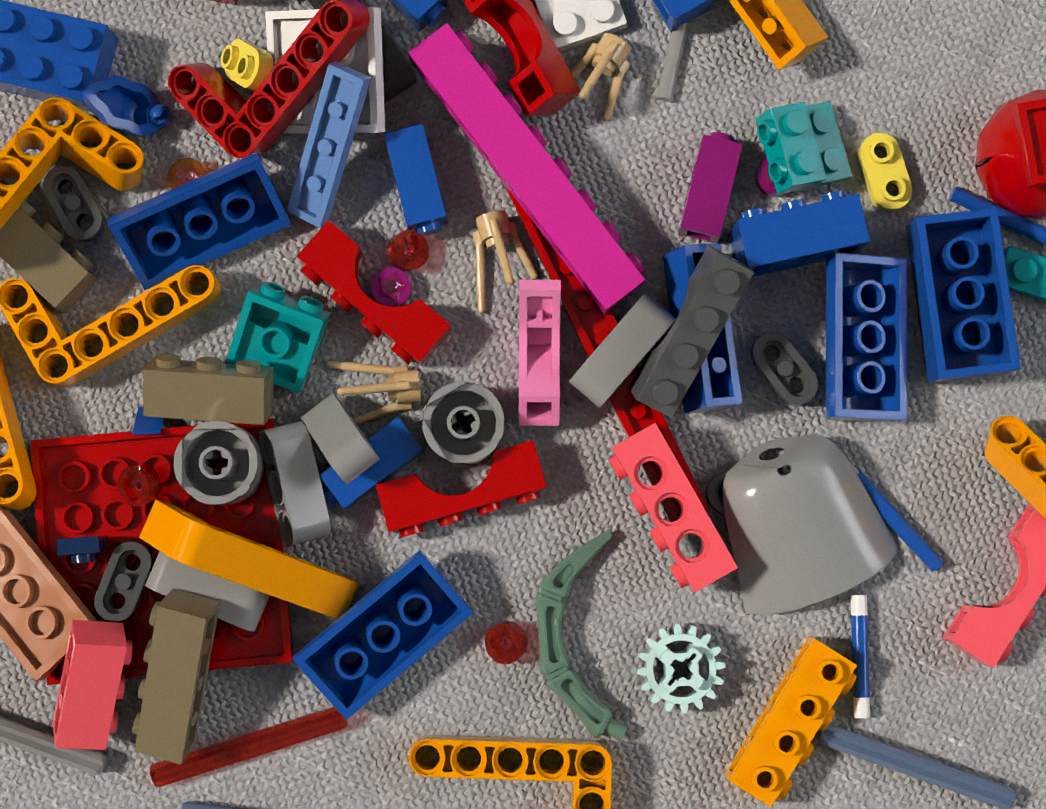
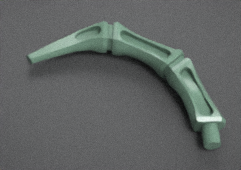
(553, 656)

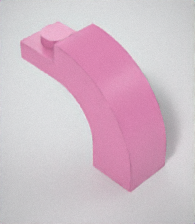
(539, 352)

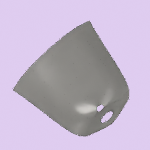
(801, 531)

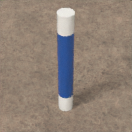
(860, 656)

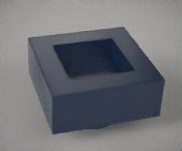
(83, 548)

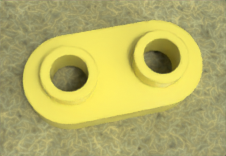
(246, 63)
(884, 171)

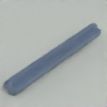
(917, 766)

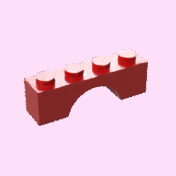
(540, 75)
(336, 261)
(410, 503)

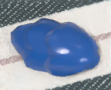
(126, 106)

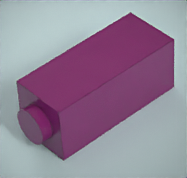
(710, 187)

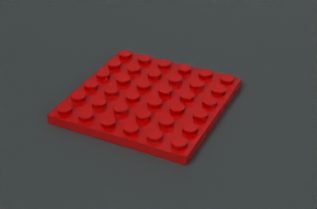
(82, 499)

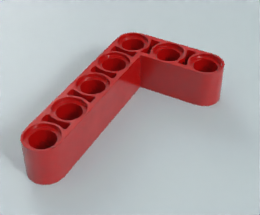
(276, 87)

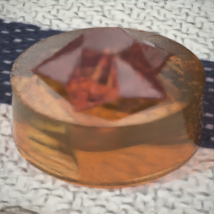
(184, 171)

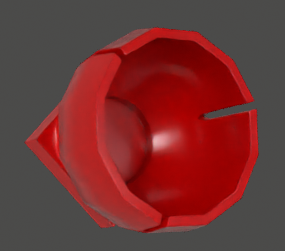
(1018, 153)

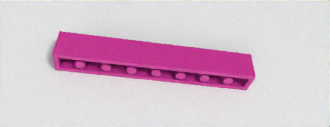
(526, 168)

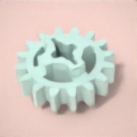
(693, 653)

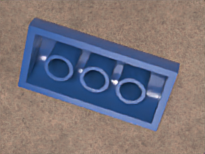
(200, 220)
(866, 338)
(382, 634)

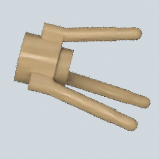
(607, 58)
(495, 232)
(401, 386)

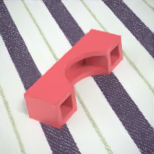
(988, 630)

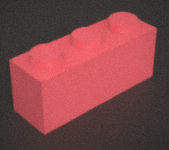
(91, 685)

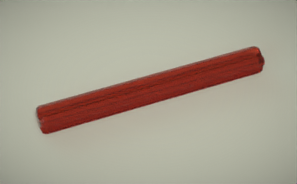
(248, 746)

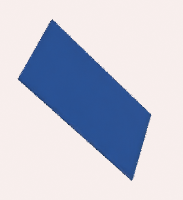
(146, 425)

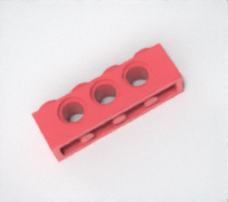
(714, 558)

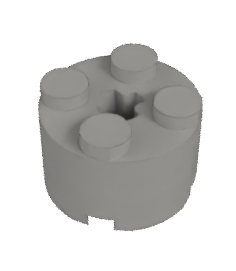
(441, 419)
(203, 446)

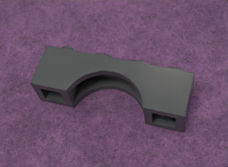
(706, 308)

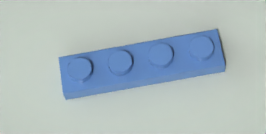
(328, 143)

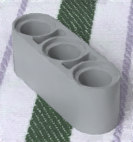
(622, 350)
(340, 438)
(294, 483)
(237, 602)

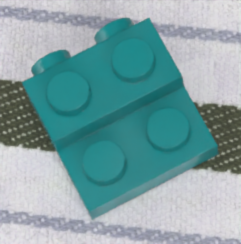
(803, 146)
(279, 333)

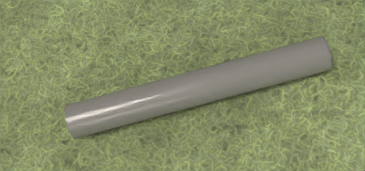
(672, 63)

